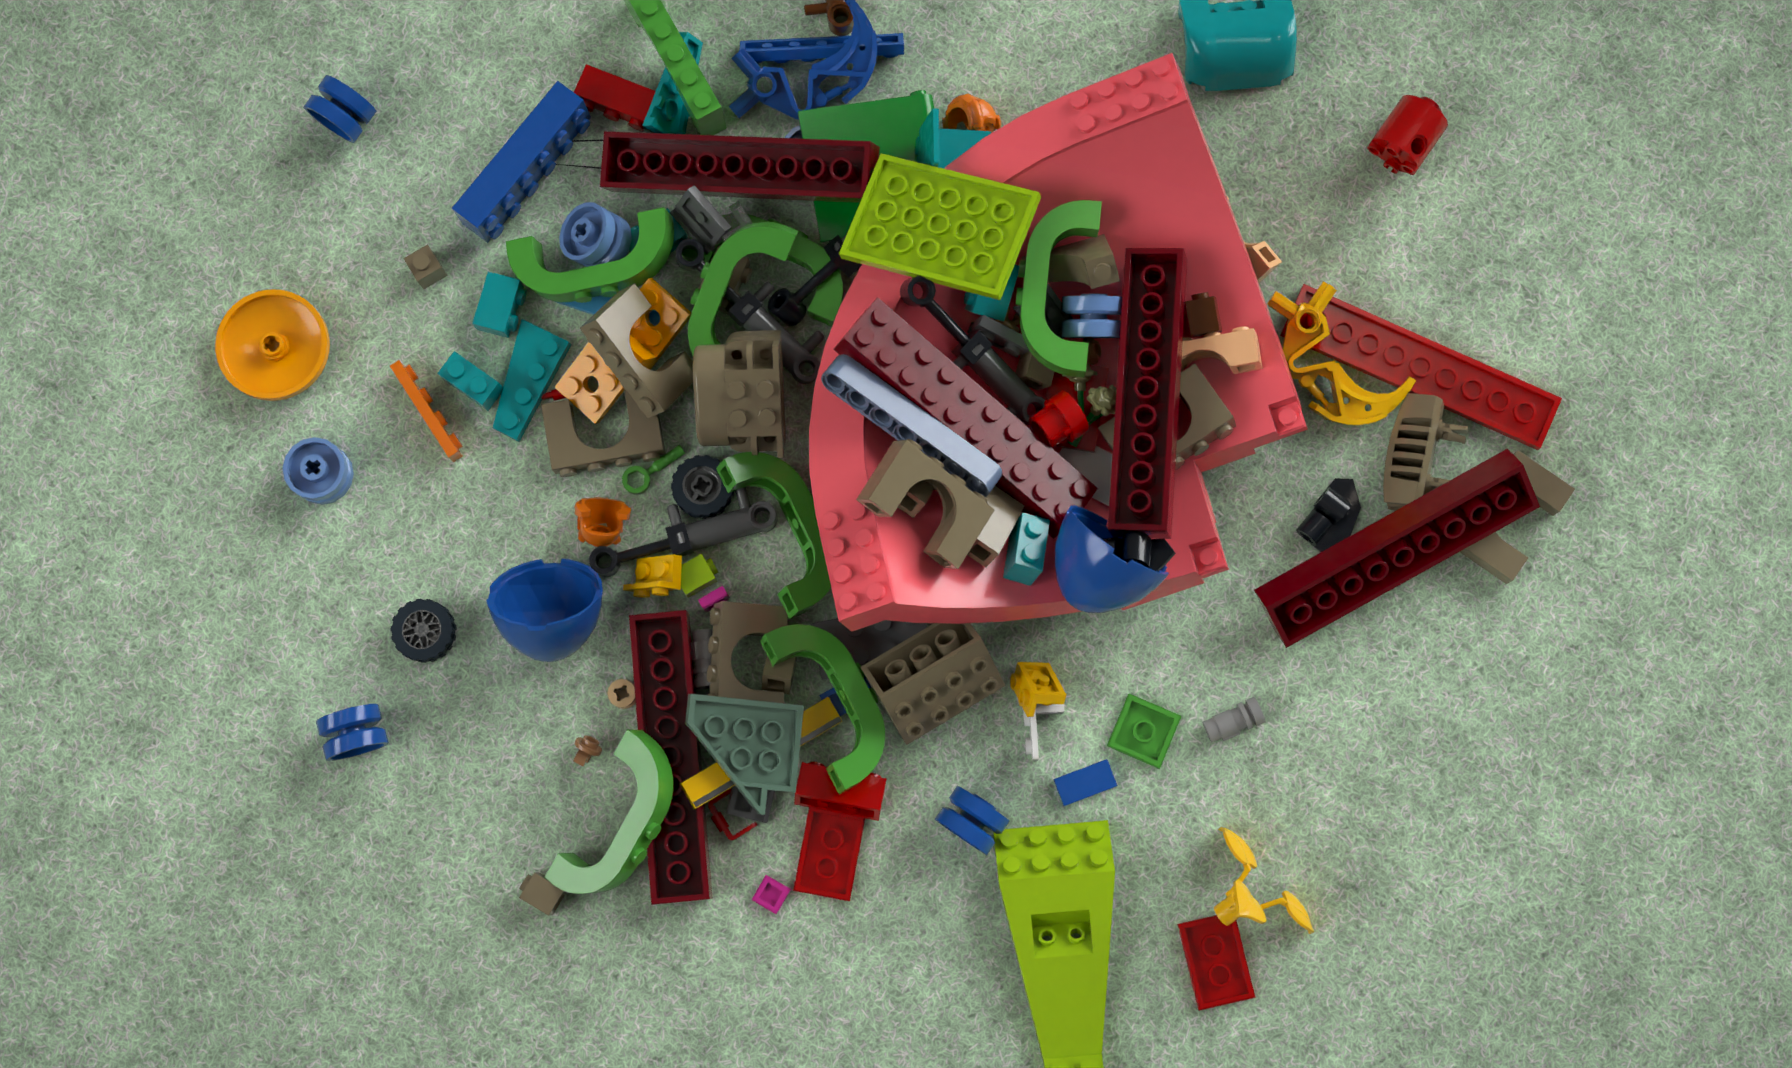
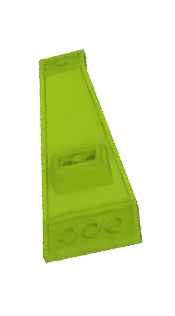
(1056, 886)

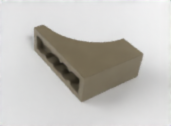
(1084, 262)

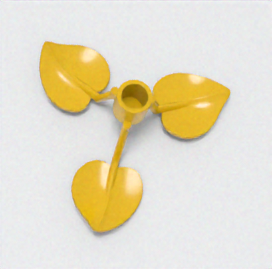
(1239, 899)

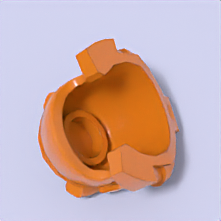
(973, 112)
(598, 511)

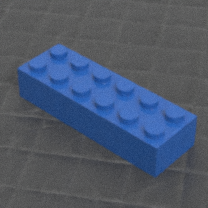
(523, 162)

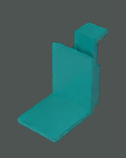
(943, 146)

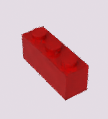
(614, 96)
(817, 791)

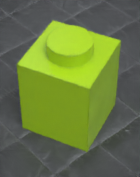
(697, 575)

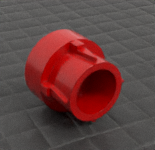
(1059, 420)

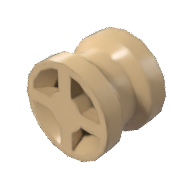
(626, 695)

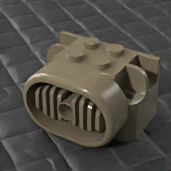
(741, 393)

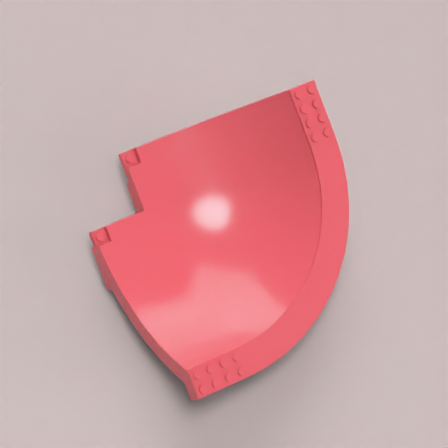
(1149, 164)

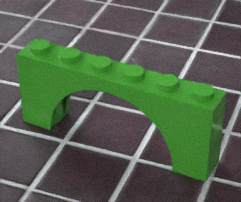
(689, 80)

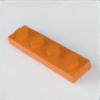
(422, 401)

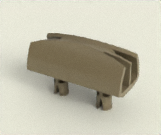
(1413, 449)

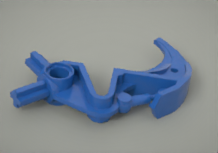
(781, 95)

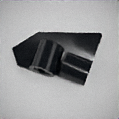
(1332, 515)
(1142, 549)

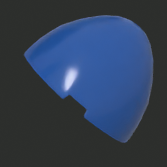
(1090, 572)
(546, 607)

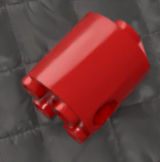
(1409, 134)

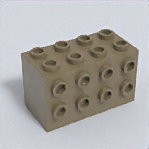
(932, 677)

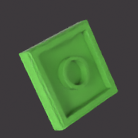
(1144, 731)

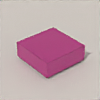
(718, 595)
(771, 894)

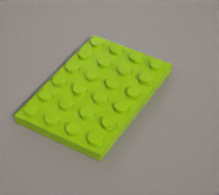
(940, 226)

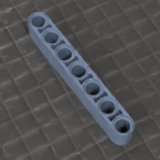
(908, 421)

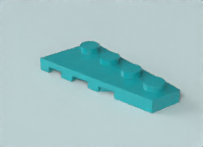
(667, 111)
(530, 372)

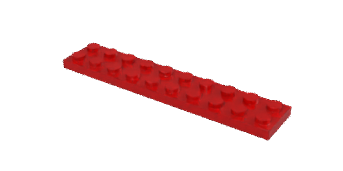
(1460, 381)

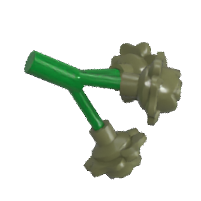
(1102, 398)

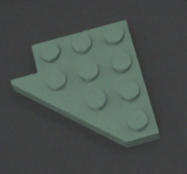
(750, 742)

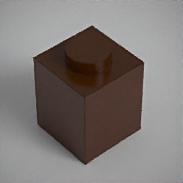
(1203, 314)

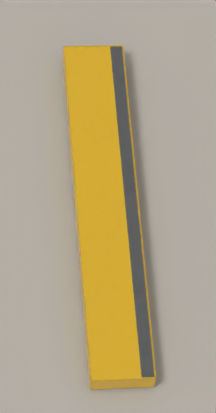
(714, 780)

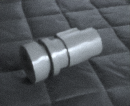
(701, 657)
(1230, 722)

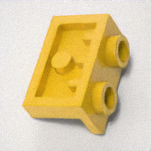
(656, 576)
(1036, 684)

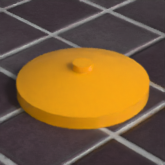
(272, 345)

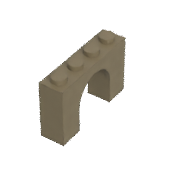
(610, 336)
(1208, 422)
(569, 454)
(963, 510)
(994, 533)
(1496, 554)
(730, 624)

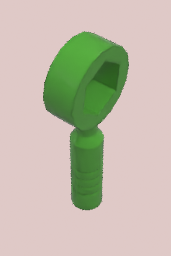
(657, 466)

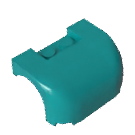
(1238, 43)

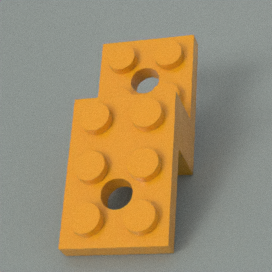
(647, 344)

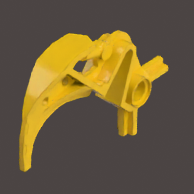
(1299, 340)

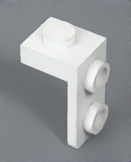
(1031, 742)

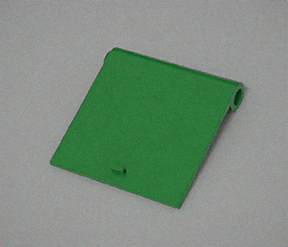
(886, 122)

